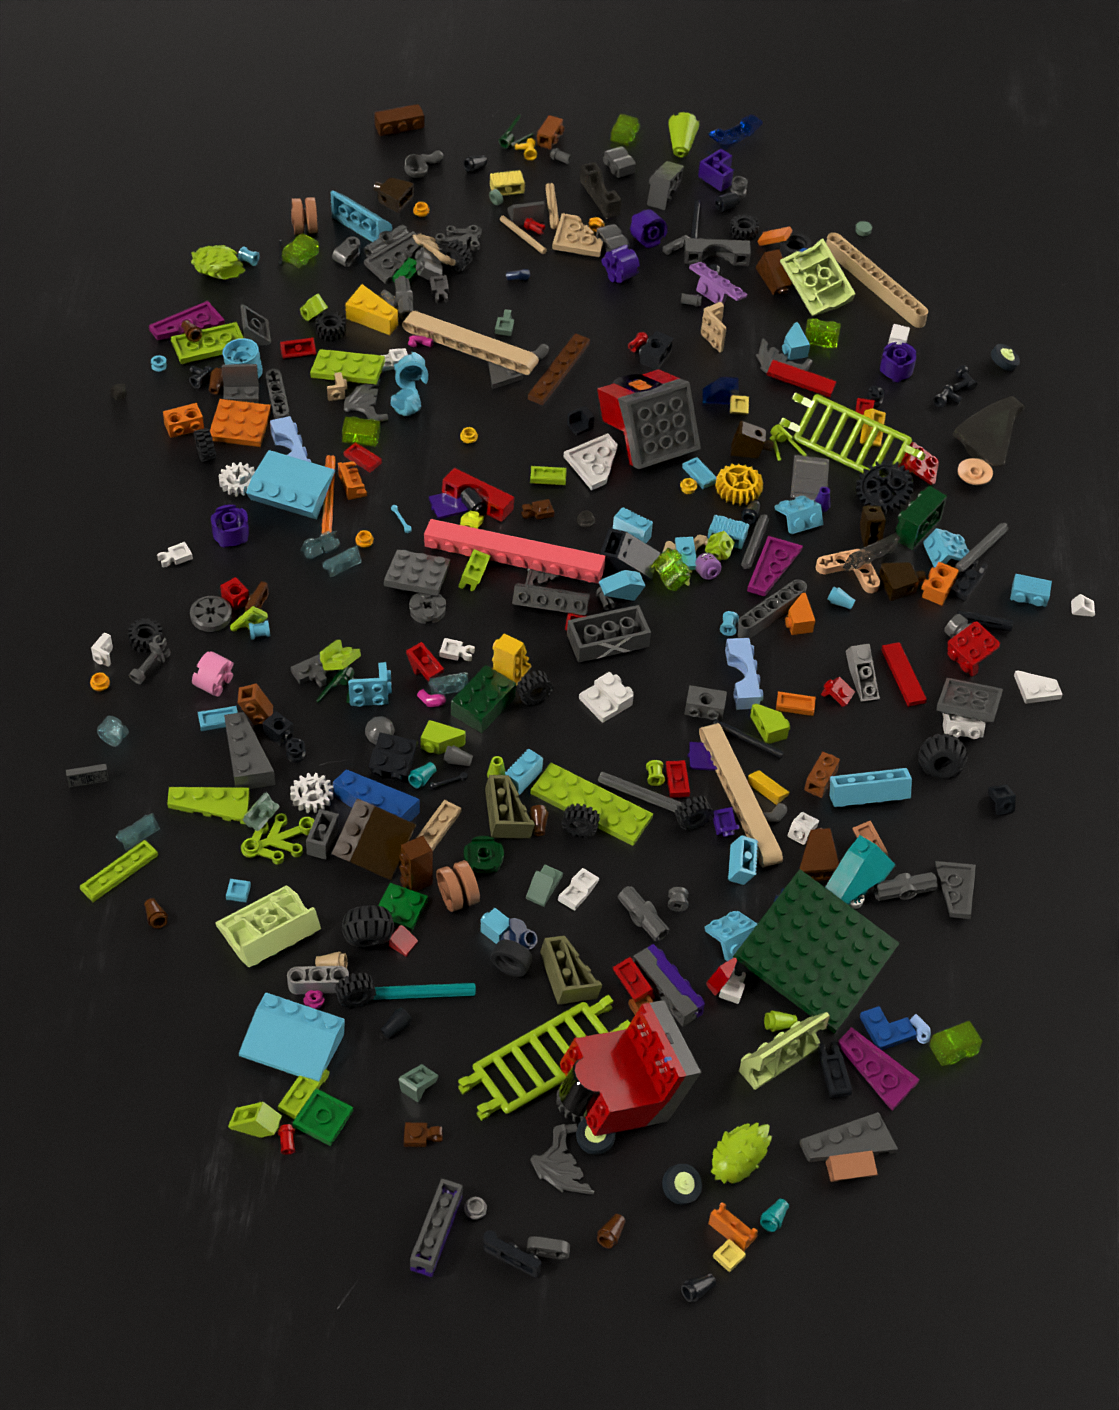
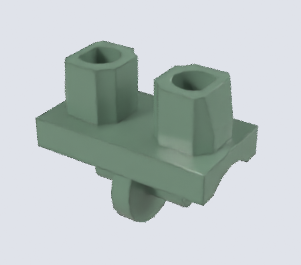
(260, 812)

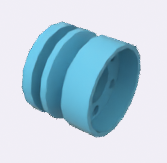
(242, 352)

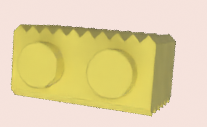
(508, 183)

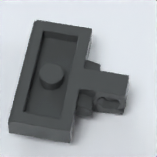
(310, 670)

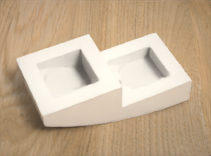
(393, 358)
(579, 889)

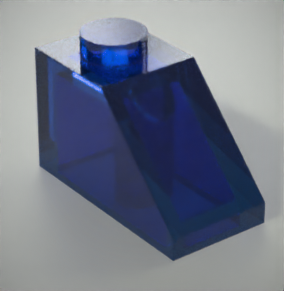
(720, 390)

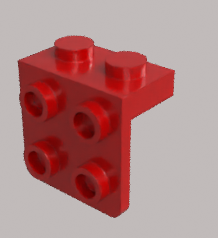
(924, 469)
(972, 647)

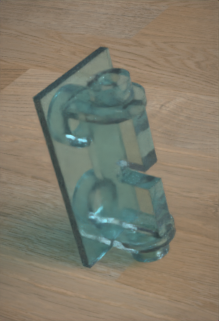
(313, 546)
(342, 561)
(448, 683)
(138, 831)

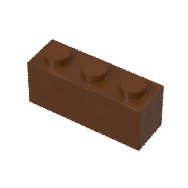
(399, 119)
(416, 864)

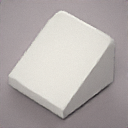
(1082, 606)

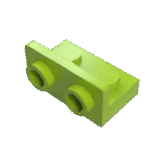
(336, 657)

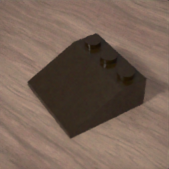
(373, 839)

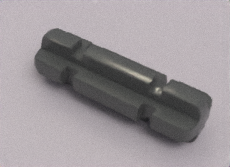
(675, 245)

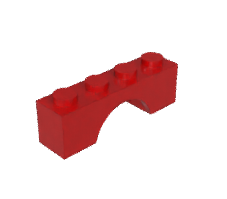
(498, 502)

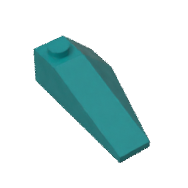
(859, 870)

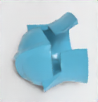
(409, 369)

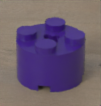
(648, 228)
(621, 264)
(898, 361)
(230, 525)

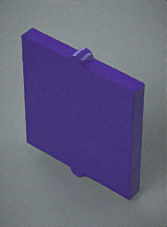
(446, 505)
(700, 757)

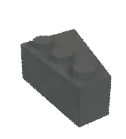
(664, 182)

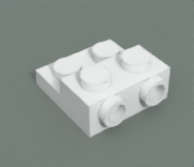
(607, 697)
(960, 726)

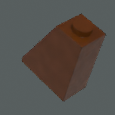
(773, 272)
(820, 855)

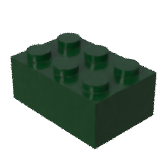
(920, 517)
(483, 699)

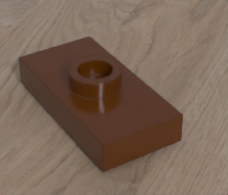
(259, 596)

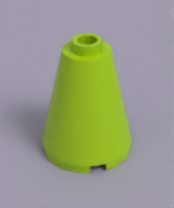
(682, 132)

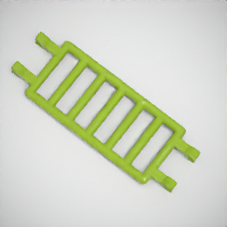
(846, 412)
(486, 1109)

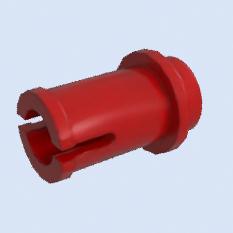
(534, 226)
(641, 339)
(287, 1140)

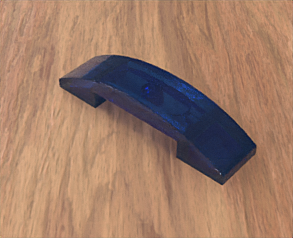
(737, 133)

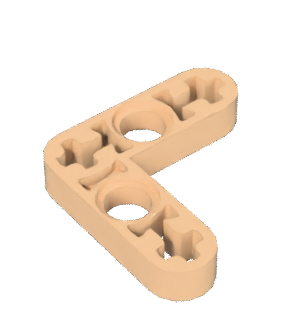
(828, 564)

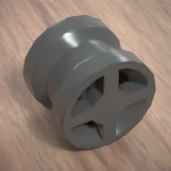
(678, 899)

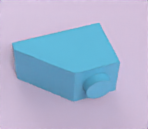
(796, 343)
(623, 585)

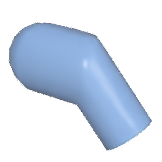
(922, 1029)

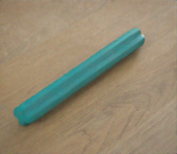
(424, 991)

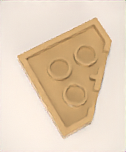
(576, 237)

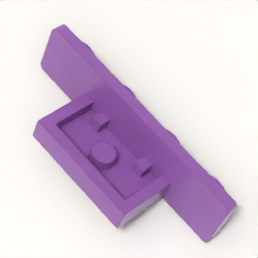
(714, 286)

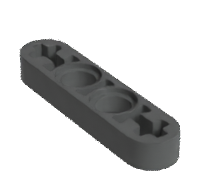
(277, 395)

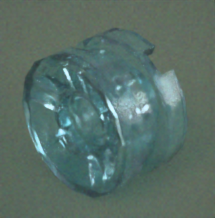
(112, 731)

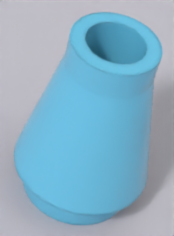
(840, 598)

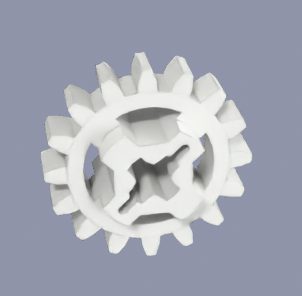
(236, 478)
(311, 793)

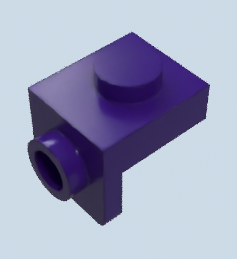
(725, 822)

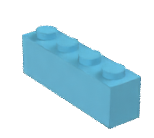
(870, 787)

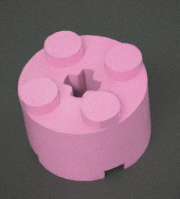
(213, 673)

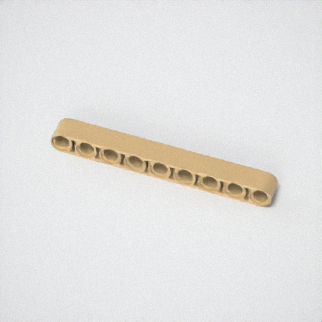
(877, 280)
(471, 342)
(741, 794)

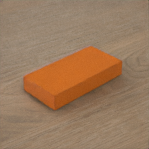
(775, 236)
(795, 703)

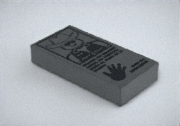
(87, 775)

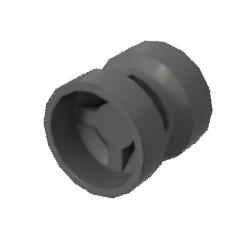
(739, 186)

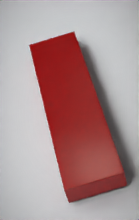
(801, 378)
(903, 674)

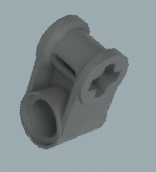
(347, 251)

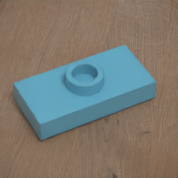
(686, 547)

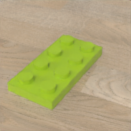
(210, 344)
(354, 366)

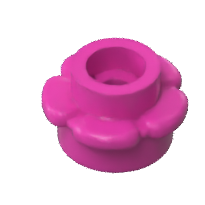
(316, 1004)

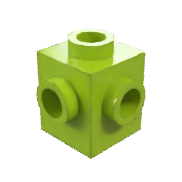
(720, 545)

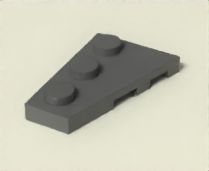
(502, 376)
(957, 887)

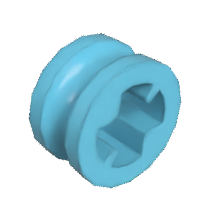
(158, 367)

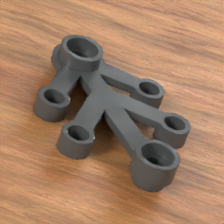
(472, 232)

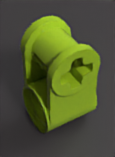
(313, 307)

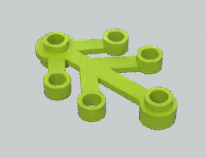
(276, 839)

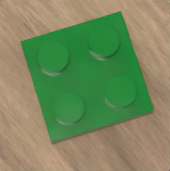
(403, 905)
(323, 1117)

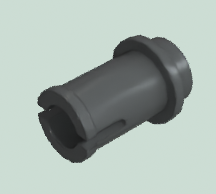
(561, 156)
(691, 299)
(605, 599)

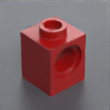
(235, 593)

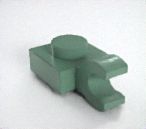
(505, 325)

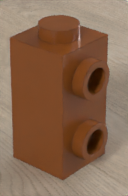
(550, 132)
(254, 703)
(819, 777)

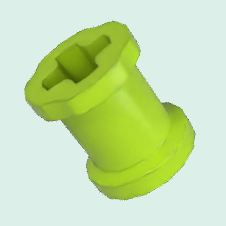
(655, 773)

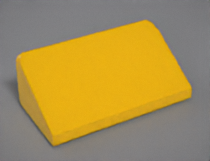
(866, 429)
(767, 787)

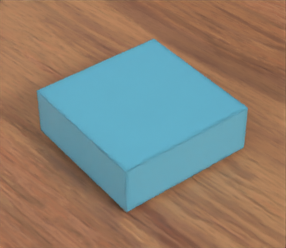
(238, 890)

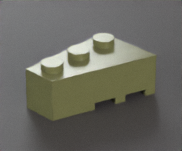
(505, 810)
(567, 973)

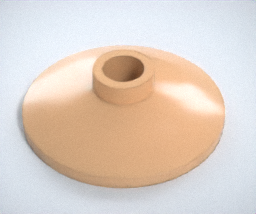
(975, 471)

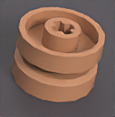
(304, 216)
(458, 886)

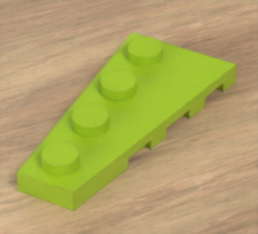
(216, 801)

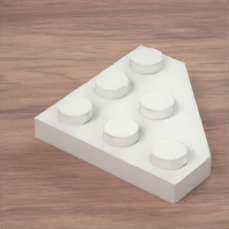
(593, 460)

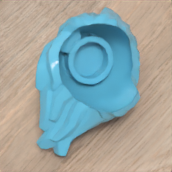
(406, 401)

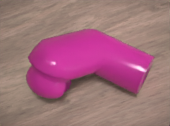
(414, 339)
(431, 700)

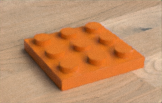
(240, 422)

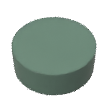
(496, 197)
(863, 228)

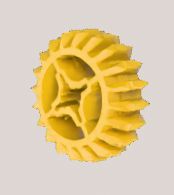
(739, 484)

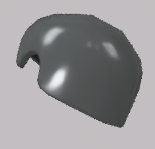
(415, 166)
(377, 725)

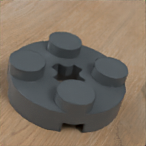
(420, 614)

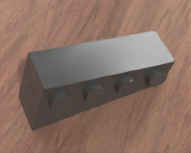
(248, 759)

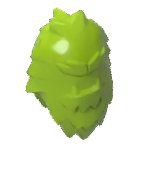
(217, 262)
(740, 1152)

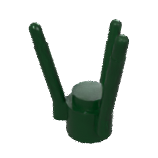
(507, 138)
(342, 678)

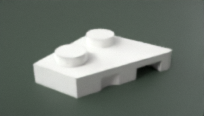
(1037, 688)

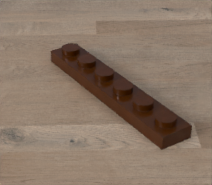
(558, 369)

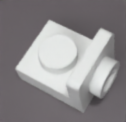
(101, 650)
(801, 827)

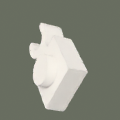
(177, 554)
(454, 649)
(733, 988)

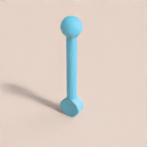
(407, 528)

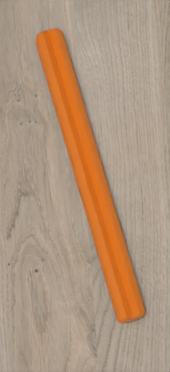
(328, 501)

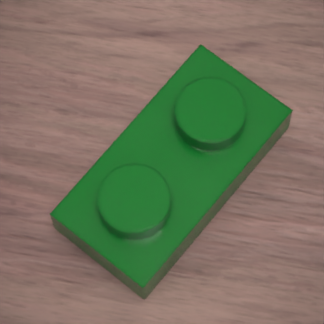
(408, 270)

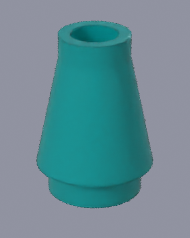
(421, 775)
(773, 1216)

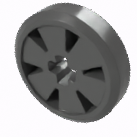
(211, 622)

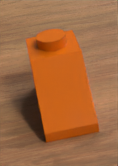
(800, 616)

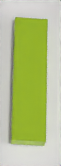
(118, 870)

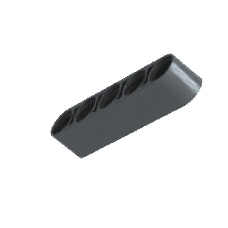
(770, 609)

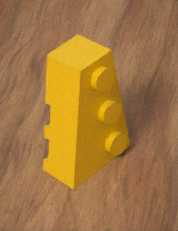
(371, 311)
(510, 658)

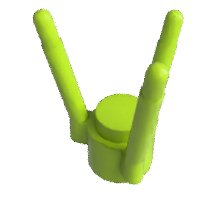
(780, 434)

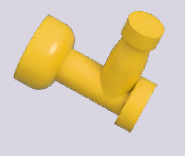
(530, 153)

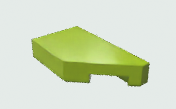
(252, 616)

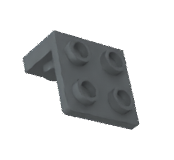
(241, 382)

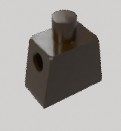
(394, 193)
(750, 441)
(872, 519)
(900, 579)

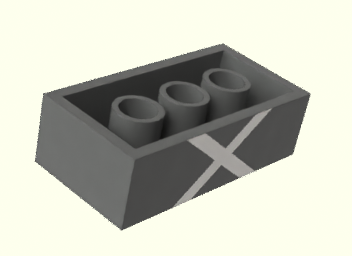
(608, 633)

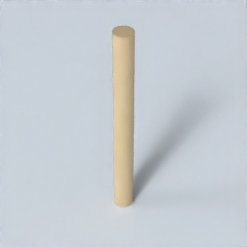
(522, 234)

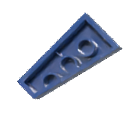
(352, 786)

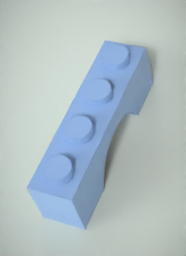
(285, 434)
(740, 655)

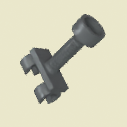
(156, 649)

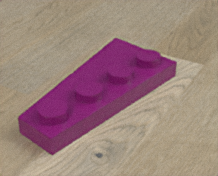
(202, 315)
(773, 562)
(881, 1071)

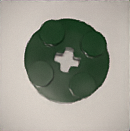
(490, 847)

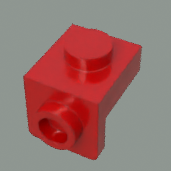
(863, 404)
(838, 690)

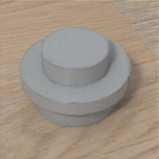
(475, 1208)

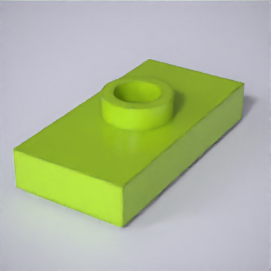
(548, 475)

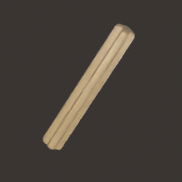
(552, 205)

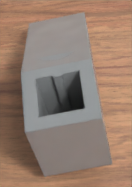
(863, 672)

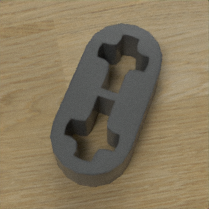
(548, 1247)

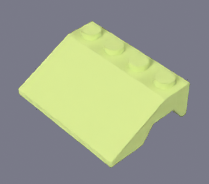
(818, 279)
(268, 926)
(783, 1051)

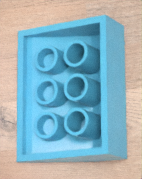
(290, 484)
(292, 1037)

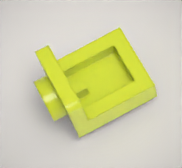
(472, 519)

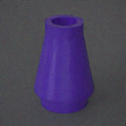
(823, 498)

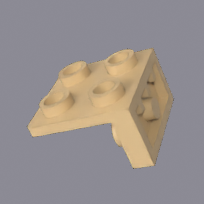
(712, 326)

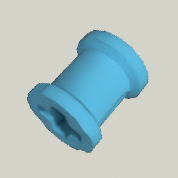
(249, 256)
(729, 623)
(259, 629)

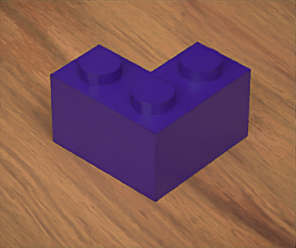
(717, 170)

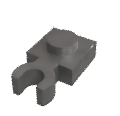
(439, 286)

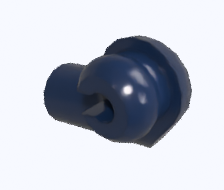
(520, 275)

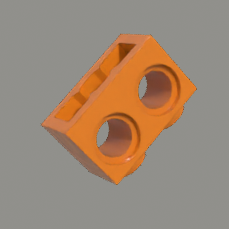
(183, 420)
(939, 583)

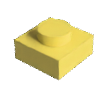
(739, 405)
(729, 1255)

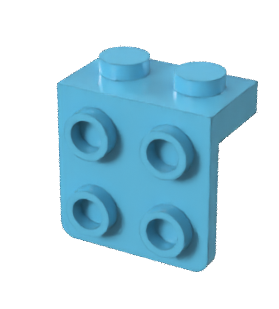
(801, 513)
(945, 546)
(372, 690)
(731, 931)

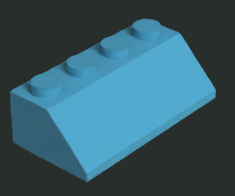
(357, 217)

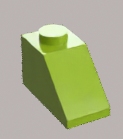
(770, 723)
(439, 736)
(255, 1120)

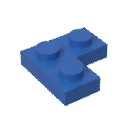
(887, 1034)

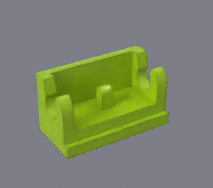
(474, 569)

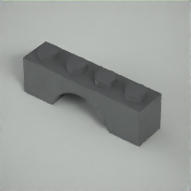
(735, 251)

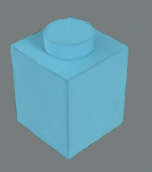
(494, 925)

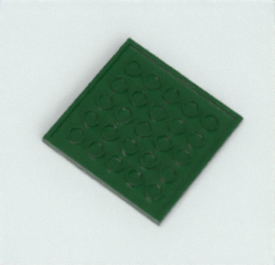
(816, 950)

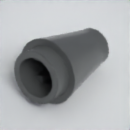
(457, 756)

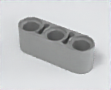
(308, 975)

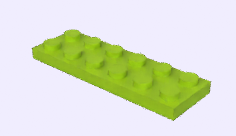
(616, 814)

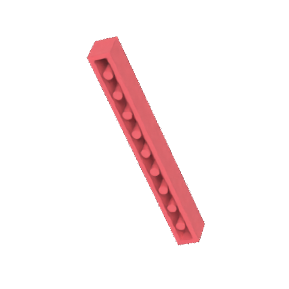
(515, 551)

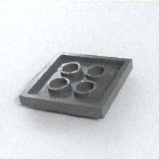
(417, 572)
(969, 700)

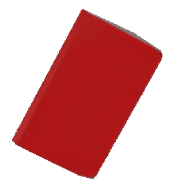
(298, 348)
(721, 976)

